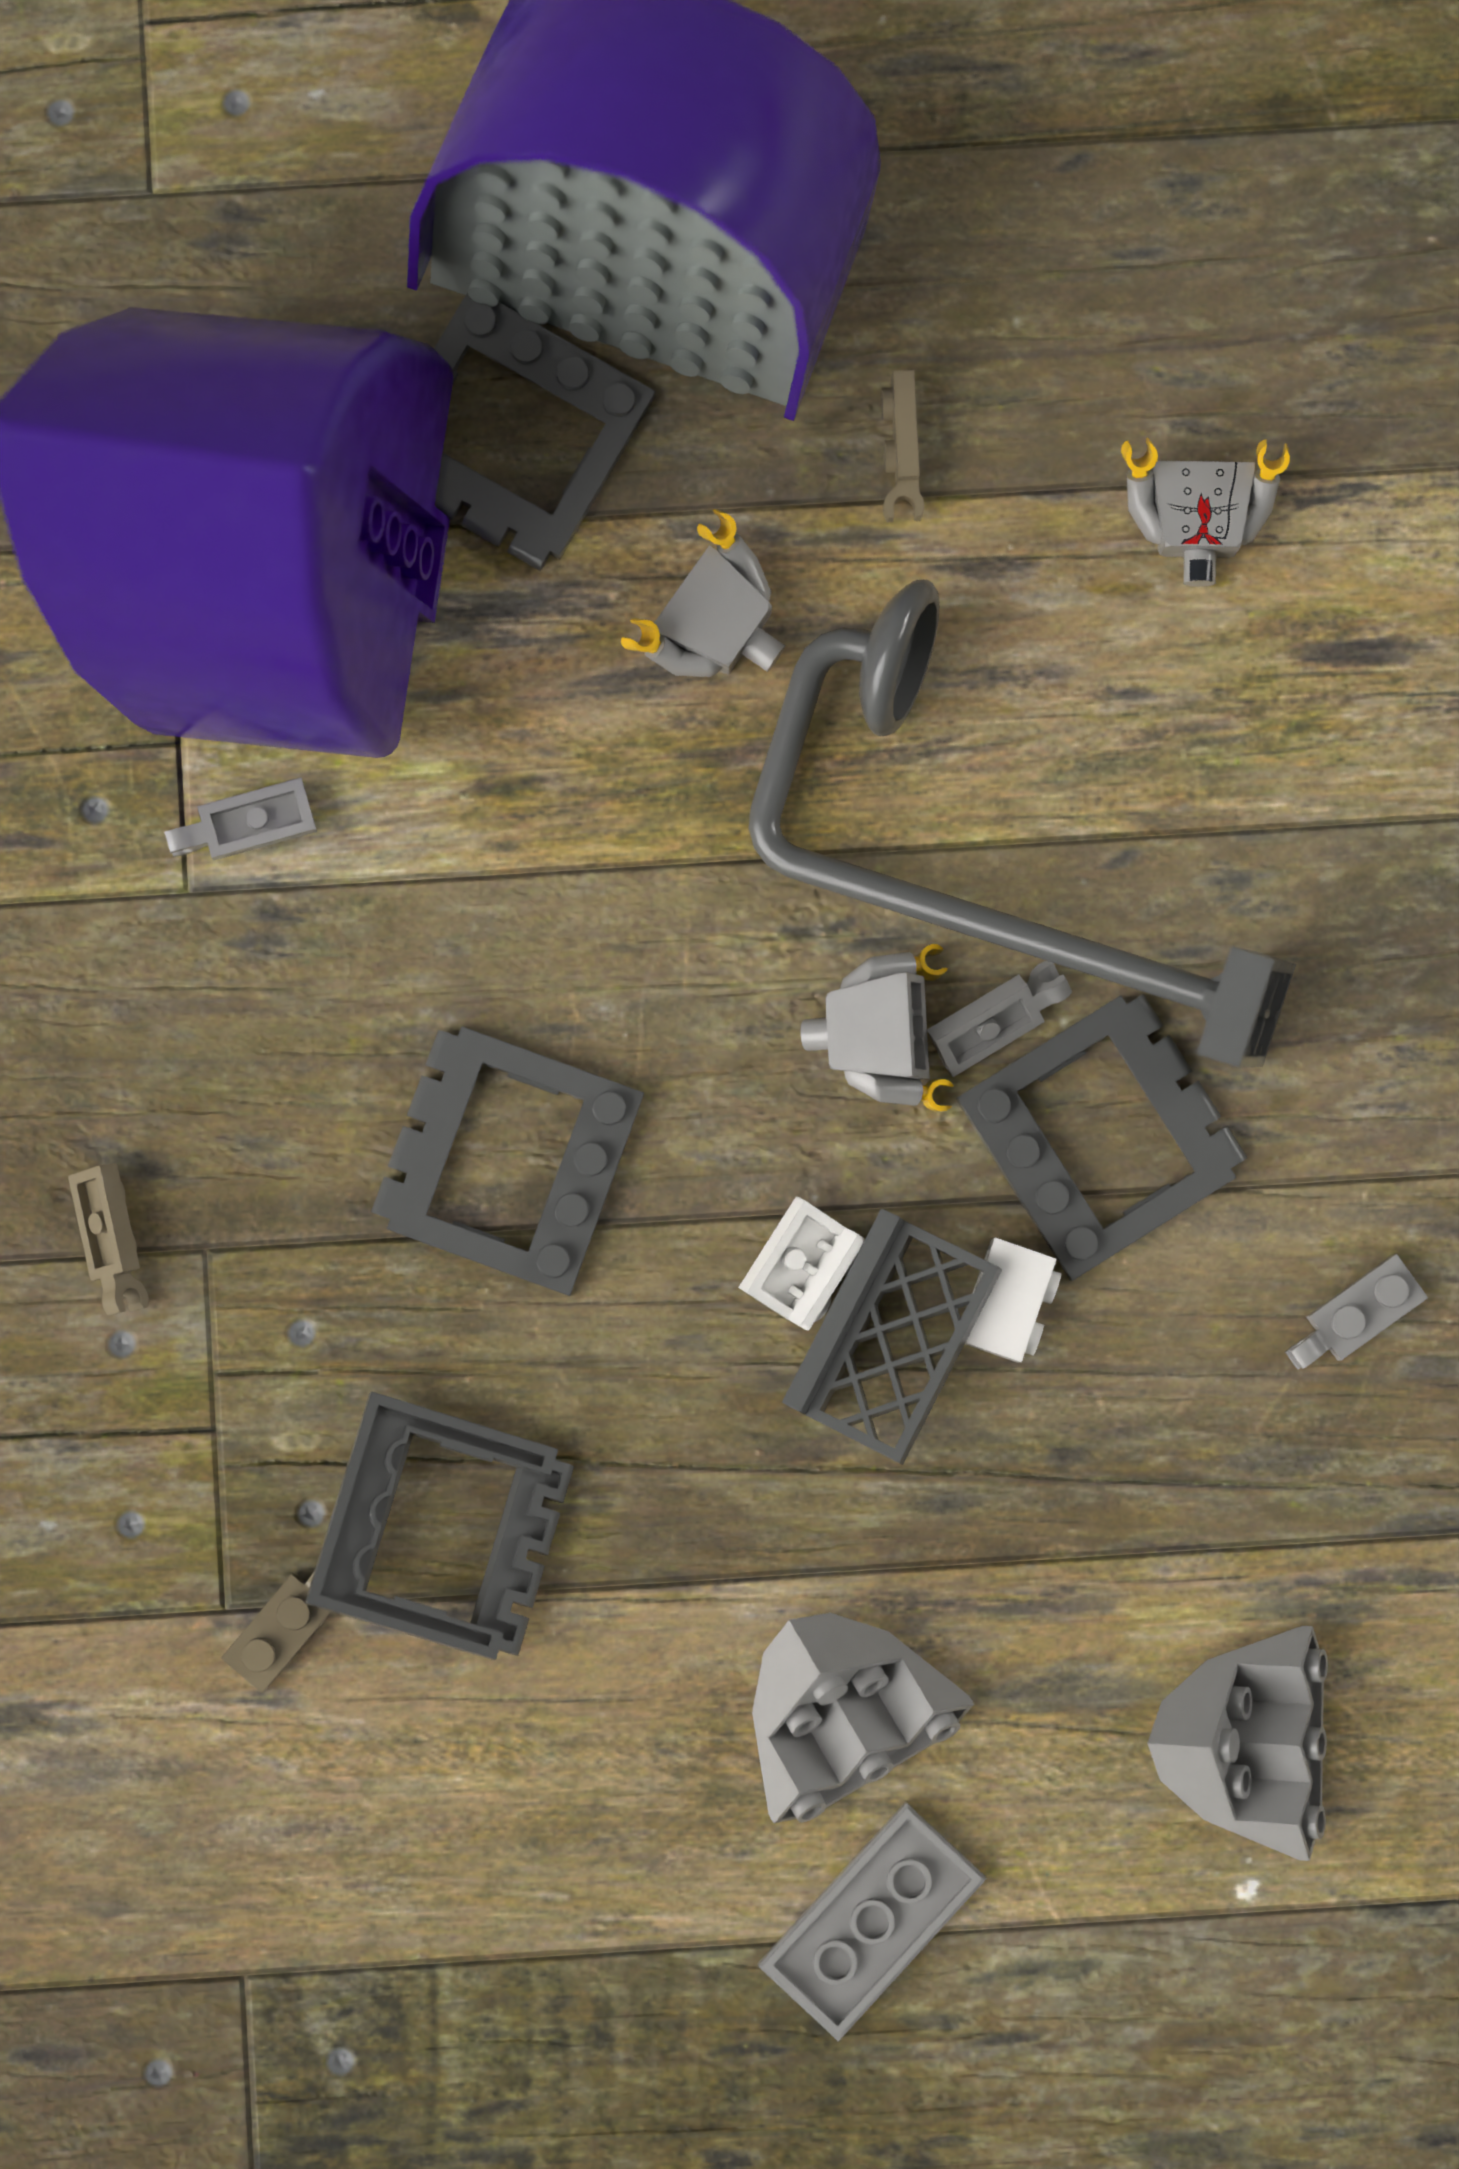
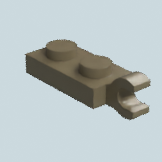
(902, 452)
(108, 1236)
(275, 1634)

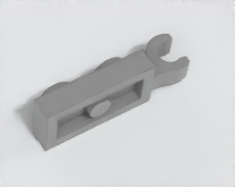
(247, 822)
(997, 1018)
(1359, 1313)

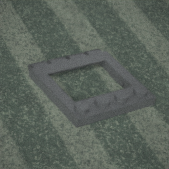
(565, 373)
(1039, 1174)
(580, 1181)
(364, 1508)

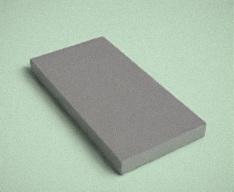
(871, 1921)

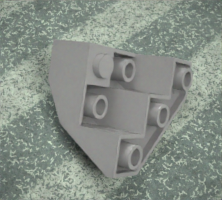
(842, 1711)
(1250, 1741)

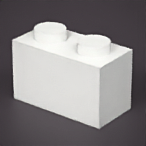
(1010, 1313)

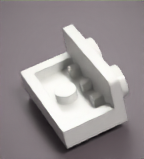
(802, 1264)

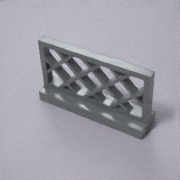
(850, 1316)

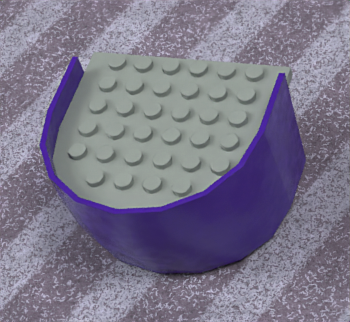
(656, 186)

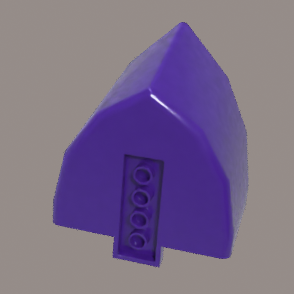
(233, 520)

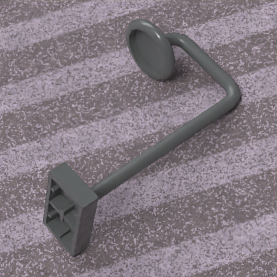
(1237, 1004)

